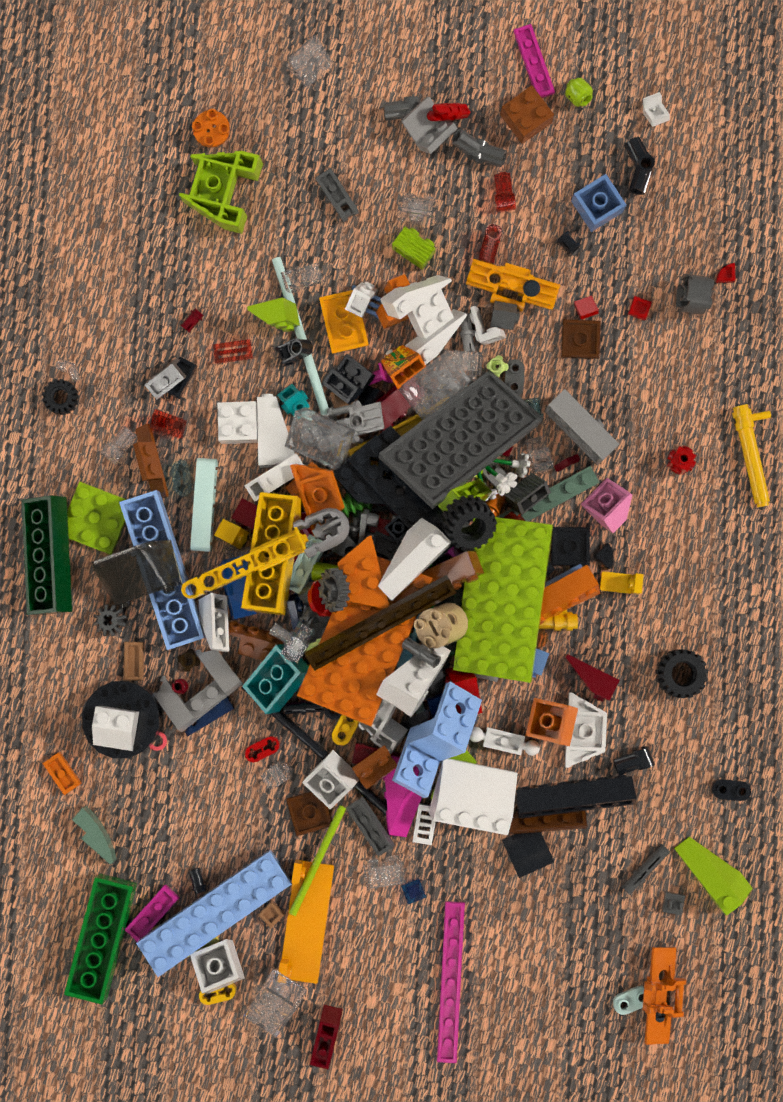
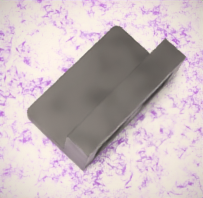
(165, 379)

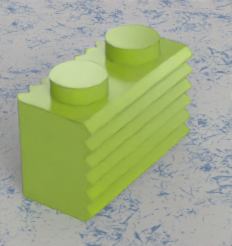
(414, 247)

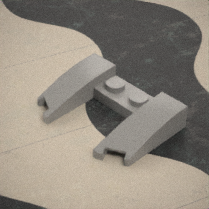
(187, 713)

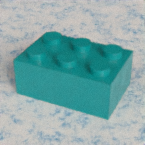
(275, 680)

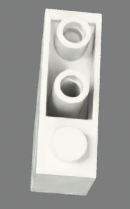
(272, 478)

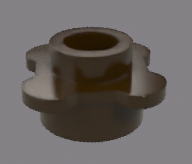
(189, 655)

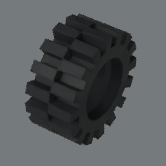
(57, 386)

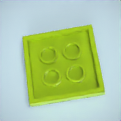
(95, 518)

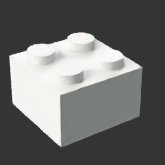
(237, 422)
(331, 779)
(217, 966)

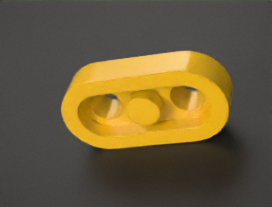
(345, 726)

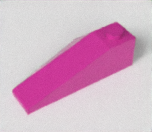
(400, 804)

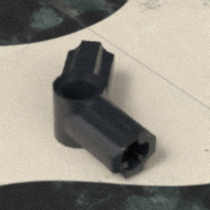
(639, 155)

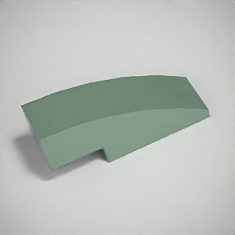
(96, 834)

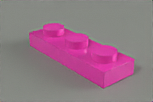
(152, 913)

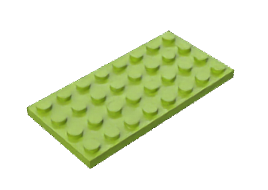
(506, 602)

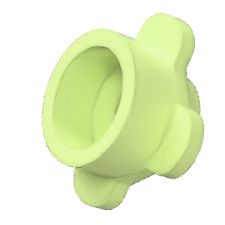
(498, 360)

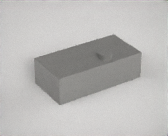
(581, 427)

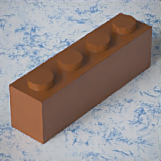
(458, 569)

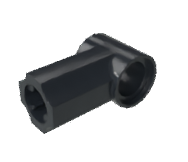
(636, 760)

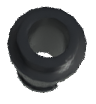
(197, 881)

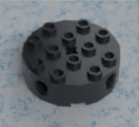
(127, 696)

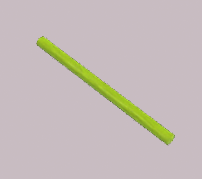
(317, 860)

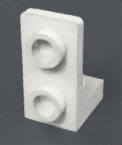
(361, 298)
(493, 334)

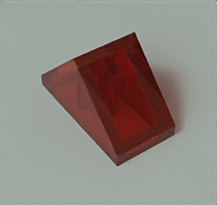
(167, 424)

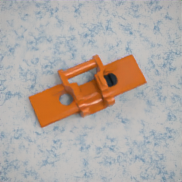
(655, 995)

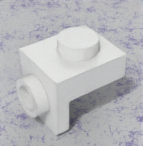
(655, 110)

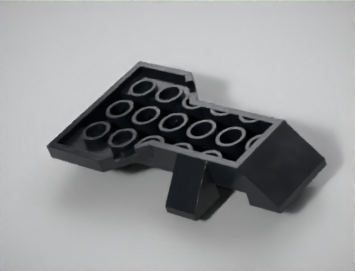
(367, 486)

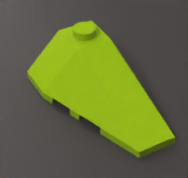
(719, 879)

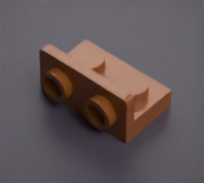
(374, 767)

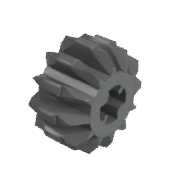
(116, 620)

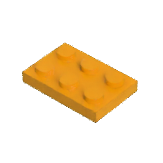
(343, 328)

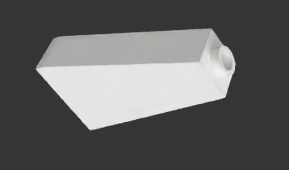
(271, 432)

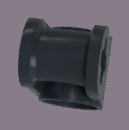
(291, 352)

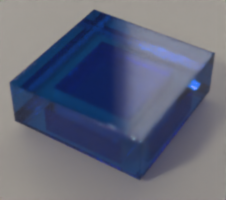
(413, 891)

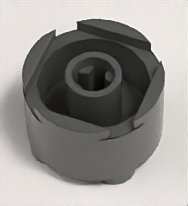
(694, 294)

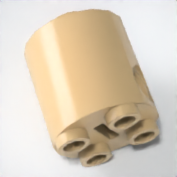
(441, 625)

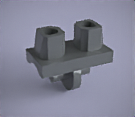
(367, 519)

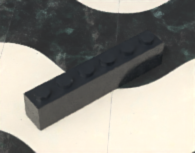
(575, 797)

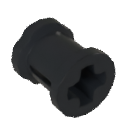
(568, 243)

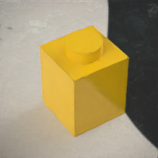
(231, 534)

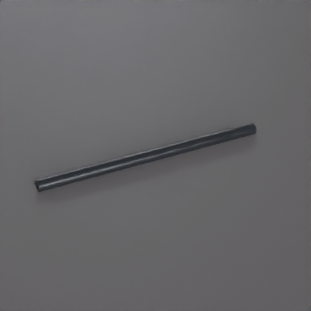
(322, 753)

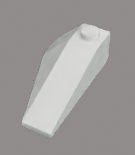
(416, 552)

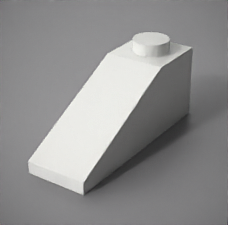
(214, 621)

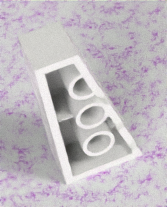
(411, 681)

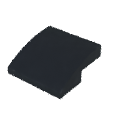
(348, 379)
(527, 852)

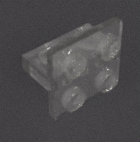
(309, 62)

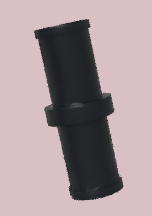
(302, 707)

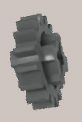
(334, 589)

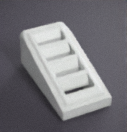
(423, 807)

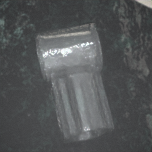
(117, 448)

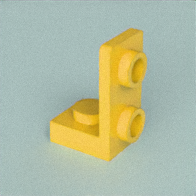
(621, 582)

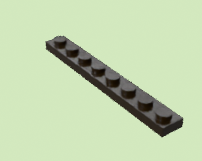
(380, 622)

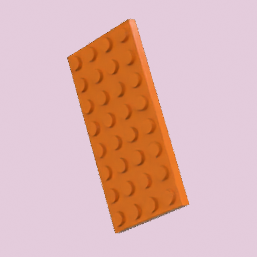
(354, 679)

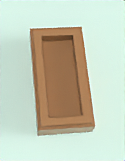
(133, 661)

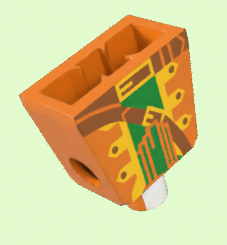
(402, 364)

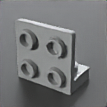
(425, 133)

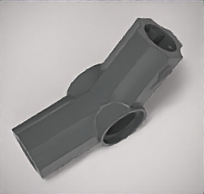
(478, 149)

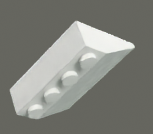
(474, 796)

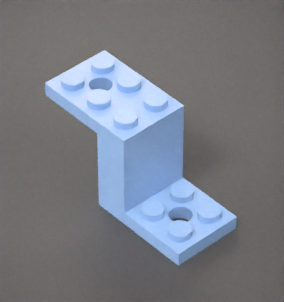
(437, 740)

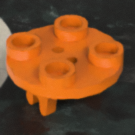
(205, 122)

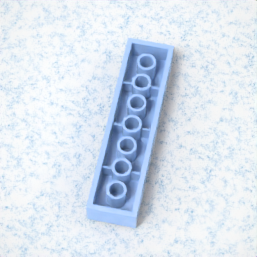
(175, 613)
(214, 913)

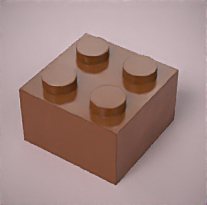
(527, 114)

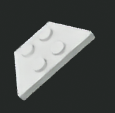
(588, 733)

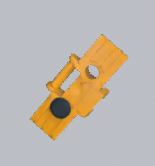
(514, 278)

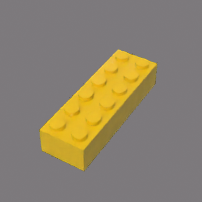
(269, 589)

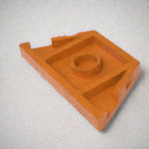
(317, 489)
(364, 575)

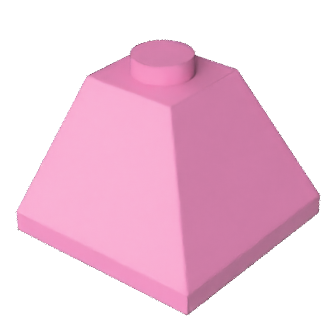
(608, 504)

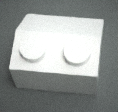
(114, 727)

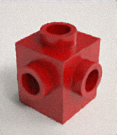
(675, 463)

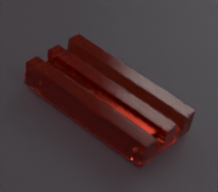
(231, 351)

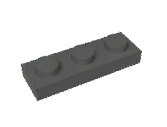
(370, 826)

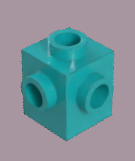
(293, 399)

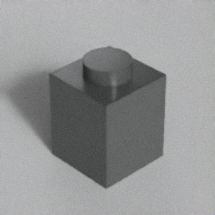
(504, 315)

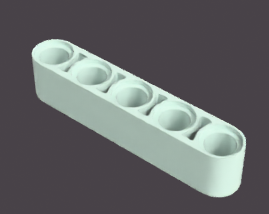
(203, 504)

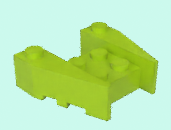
(216, 183)

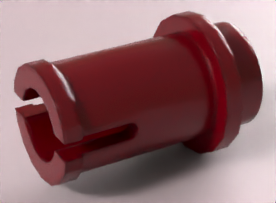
(192, 320)
(184, 686)

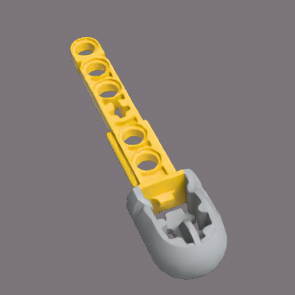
(296, 544)

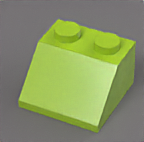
(277, 313)

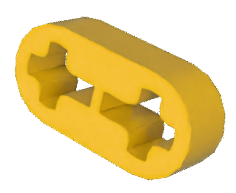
(218, 997)

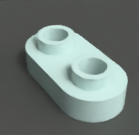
(631, 998)

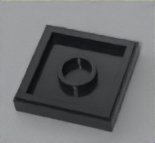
(570, 546)

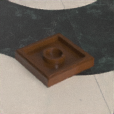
(580, 339)
(308, 813)

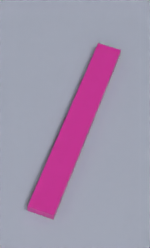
(450, 982)

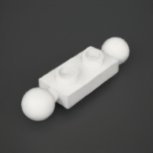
(504, 741)

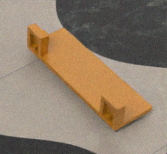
(307, 929)

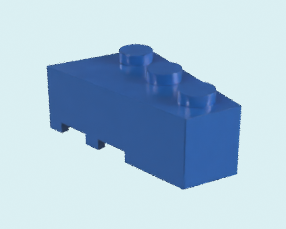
(235, 590)

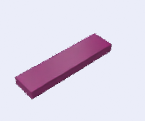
(533, 60)

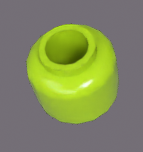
(578, 92)

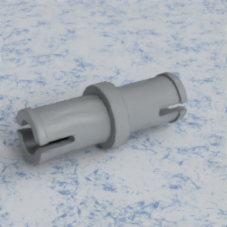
(467, 335)

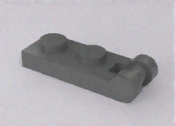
(336, 194)

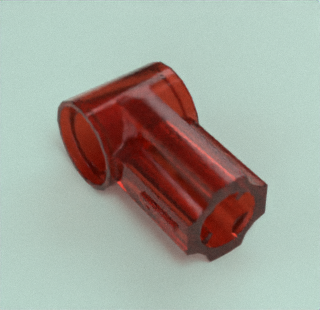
(504, 197)
(490, 245)

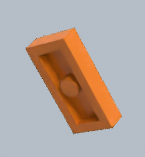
(62, 773)

